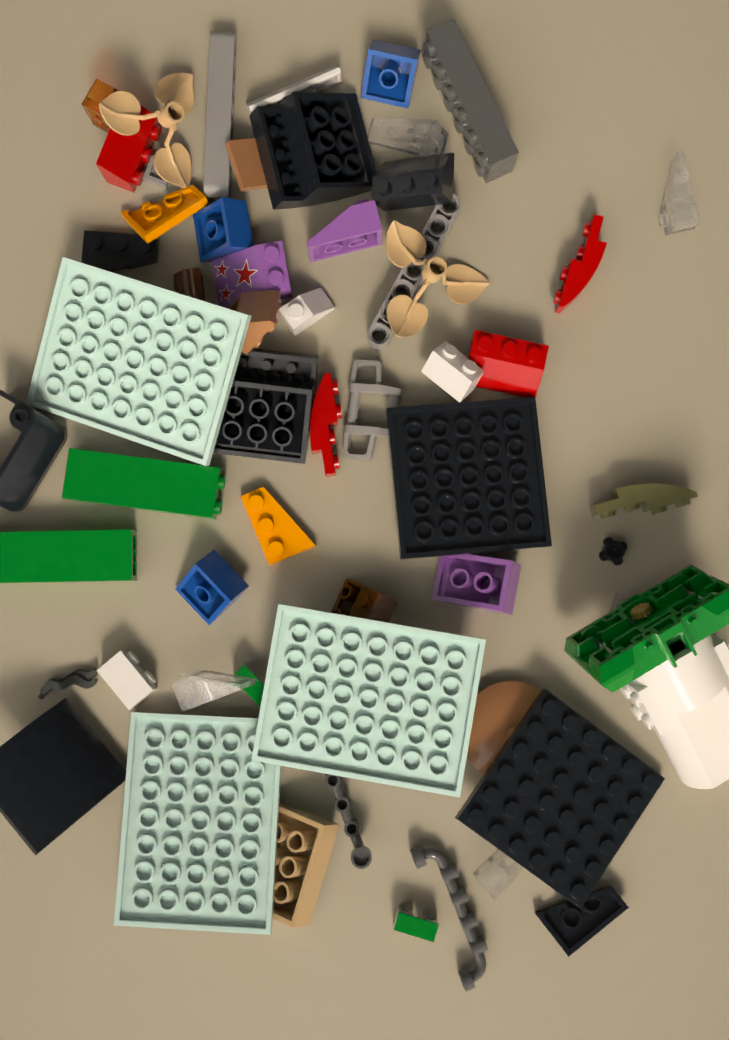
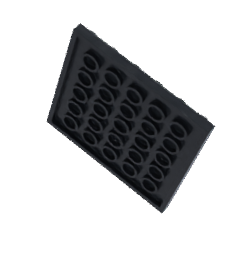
(468, 478)
(560, 798)

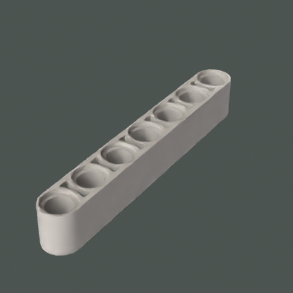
(220, 113)
(412, 283)

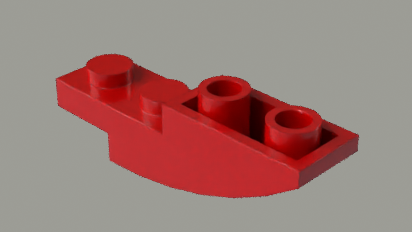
(581, 270)
(323, 416)

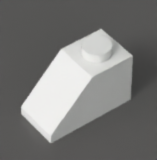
(305, 310)

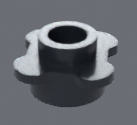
(619, 547)

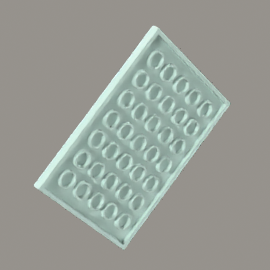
(137, 360)
(369, 700)
(197, 826)

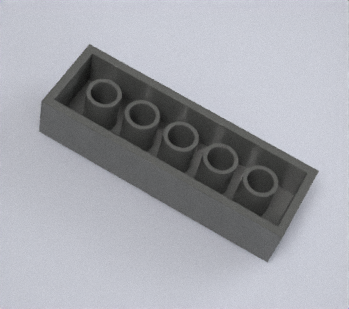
(469, 101)

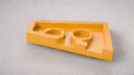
(159, 217)
(274, 527)

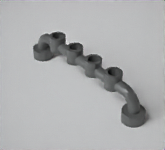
(360, 855)
(467, 919)

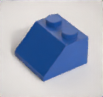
(390, 73)
(222, 229)
(211, 587)

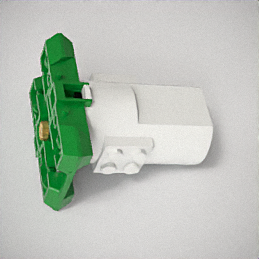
(670, 667)

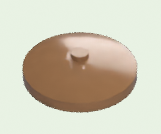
(495, 717)

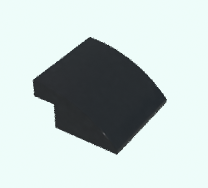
(313, 149)
(270, 406)
(54, 775)

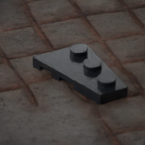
(118, 250)
(576, 925)

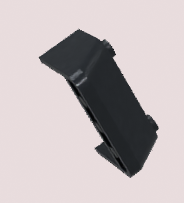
(30, 456)

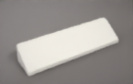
(313, 83)

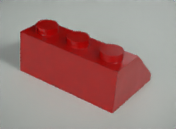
(125, 157)
(509, 363)

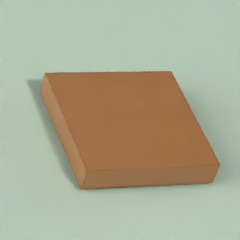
(246, 164)

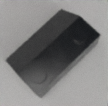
(414, 182)

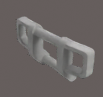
(355, 390)

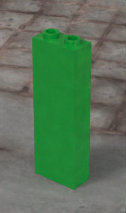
(143, 483)
(68, 556)

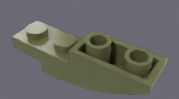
(650, 496)

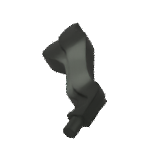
(79, 677)

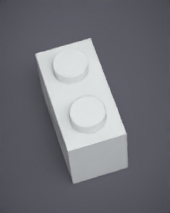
(452, 371)
(127, 678)

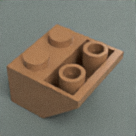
(263, 310)

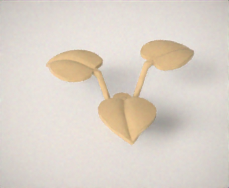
(122, 115)
(407, 246)

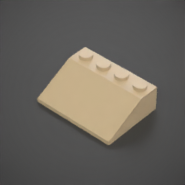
(301, 864)

